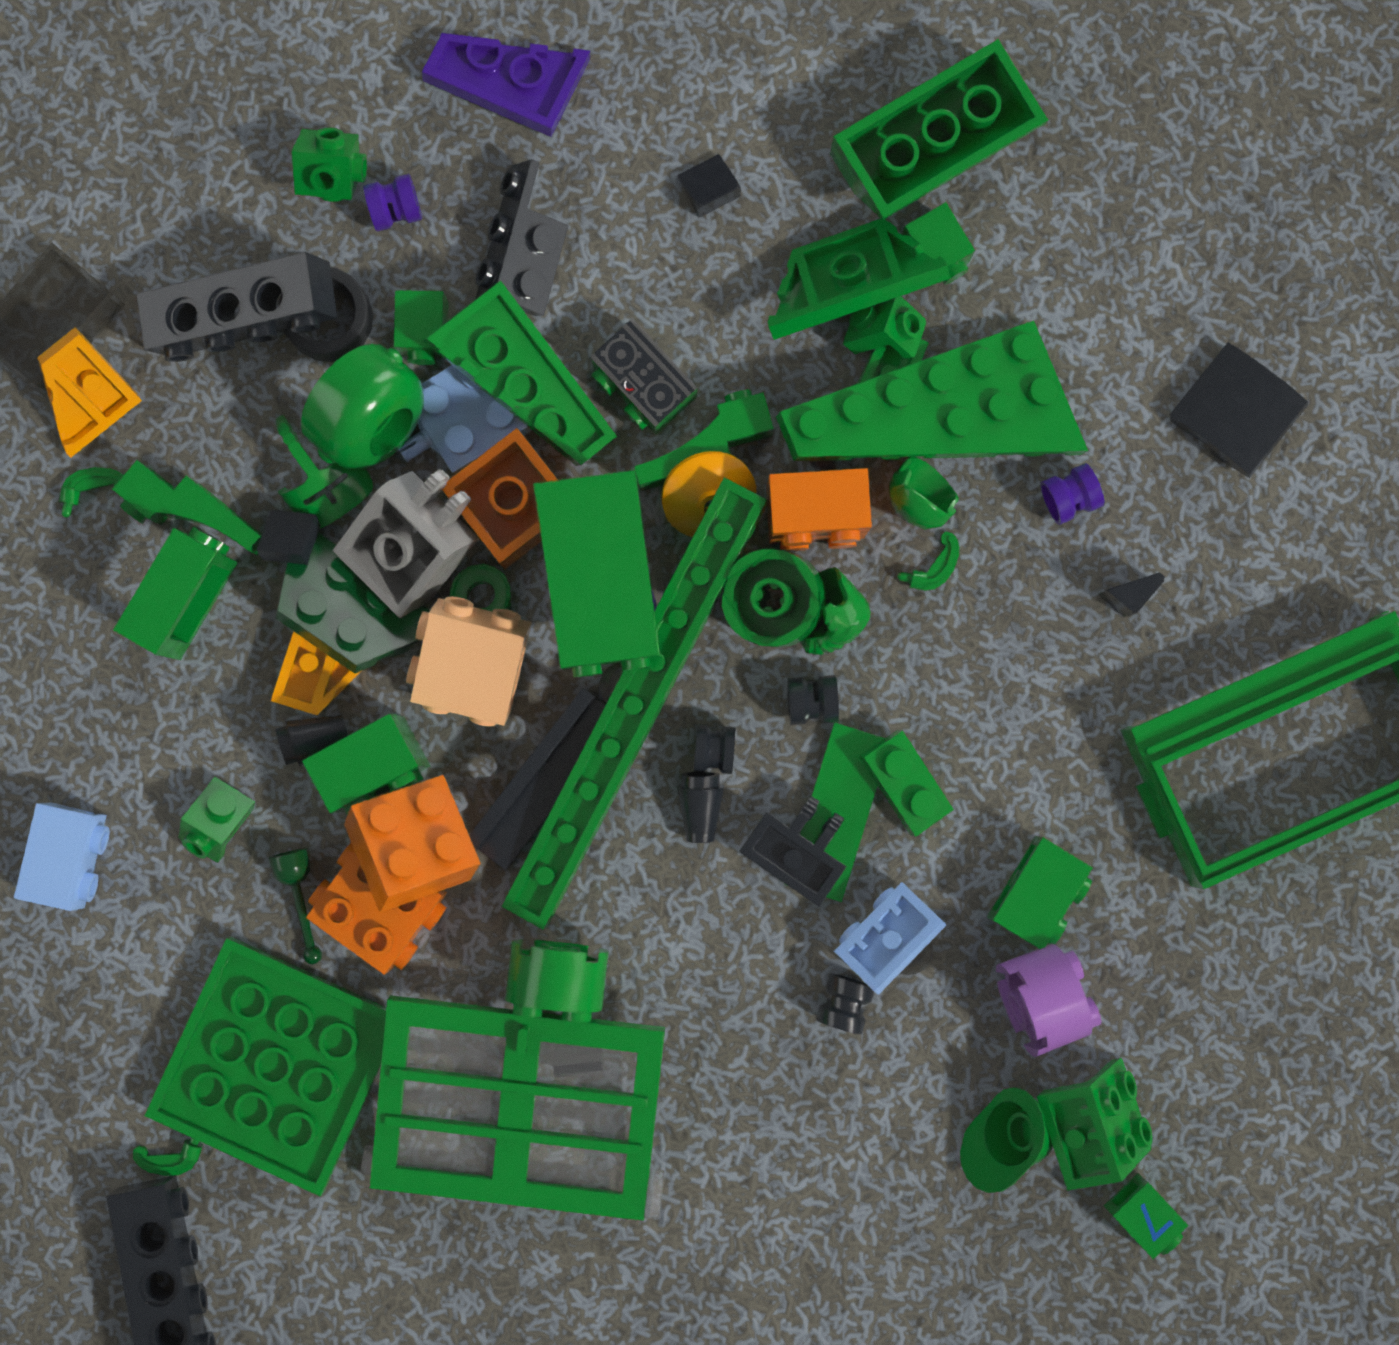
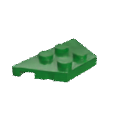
(851, 274)

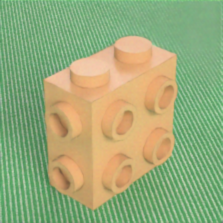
(468, 660)

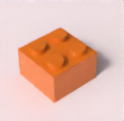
(503, 496)
(818, 508)
(411, 843)

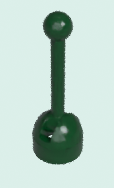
(291, 869)

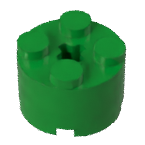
(748, 591)
(556, 979)

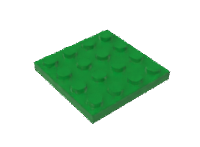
(272, 1066)

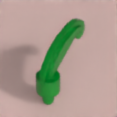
(83, 481)
(939, 570)
(171, 1163)

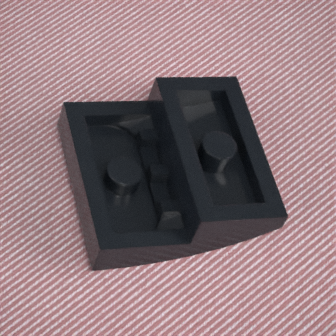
(1239, 409)

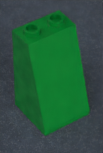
(597, 572)

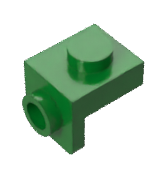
(886, 324)
(214, 820)

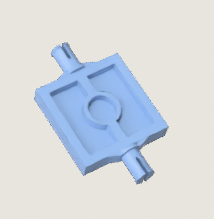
(459, 421)

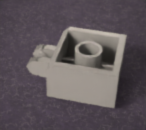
(408, 541)

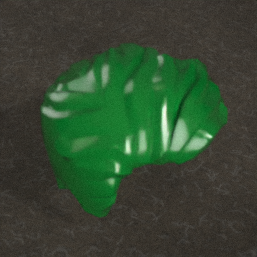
(843, 618)

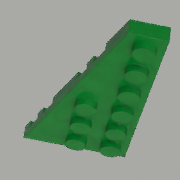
(957, 404)

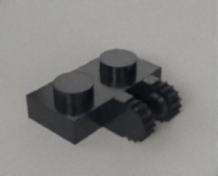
(793, 857)

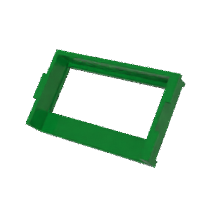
(1240, 707)

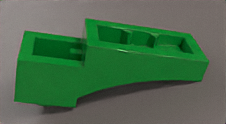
(738, 422)
(154, 498)

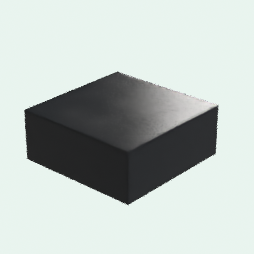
(288, 537)

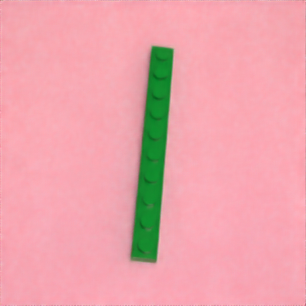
(634, 705)

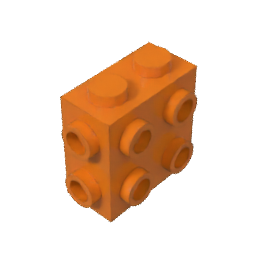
(351, 917)

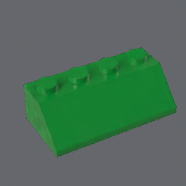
(937, 131)

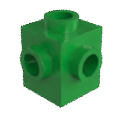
(327, 164)

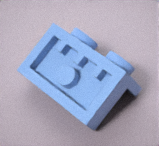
(888, 937)

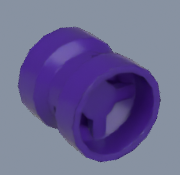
(403, 198)
(1073, 493)

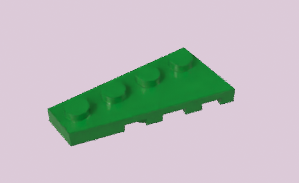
(515, 365)

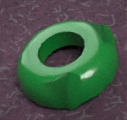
(483, 574)

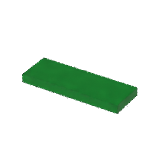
(848, 790)

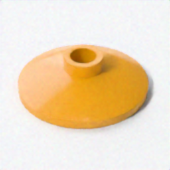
(696, 482)

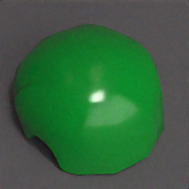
(922, 494)

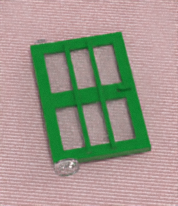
(517, 1109)

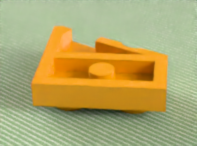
(83, 391)
(309, 678)

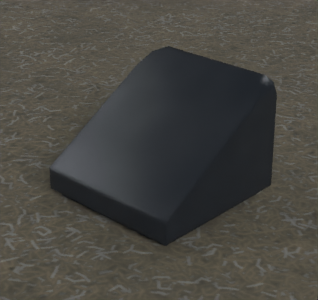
(709, 185)
(1132, 595)

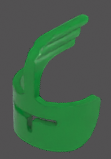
(348, 492)

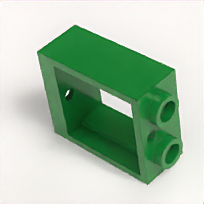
(177, 593)

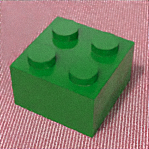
(367, 764)

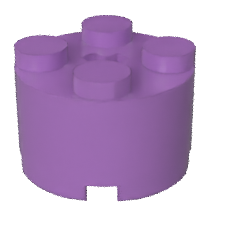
(1047, 998)

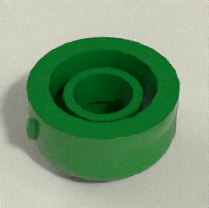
(363, 408)

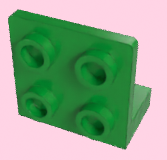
(1097, 1127)

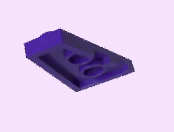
(508, 80)

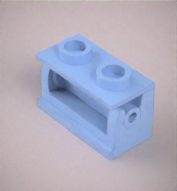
(62, 857)

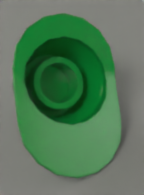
(1004, 1141)

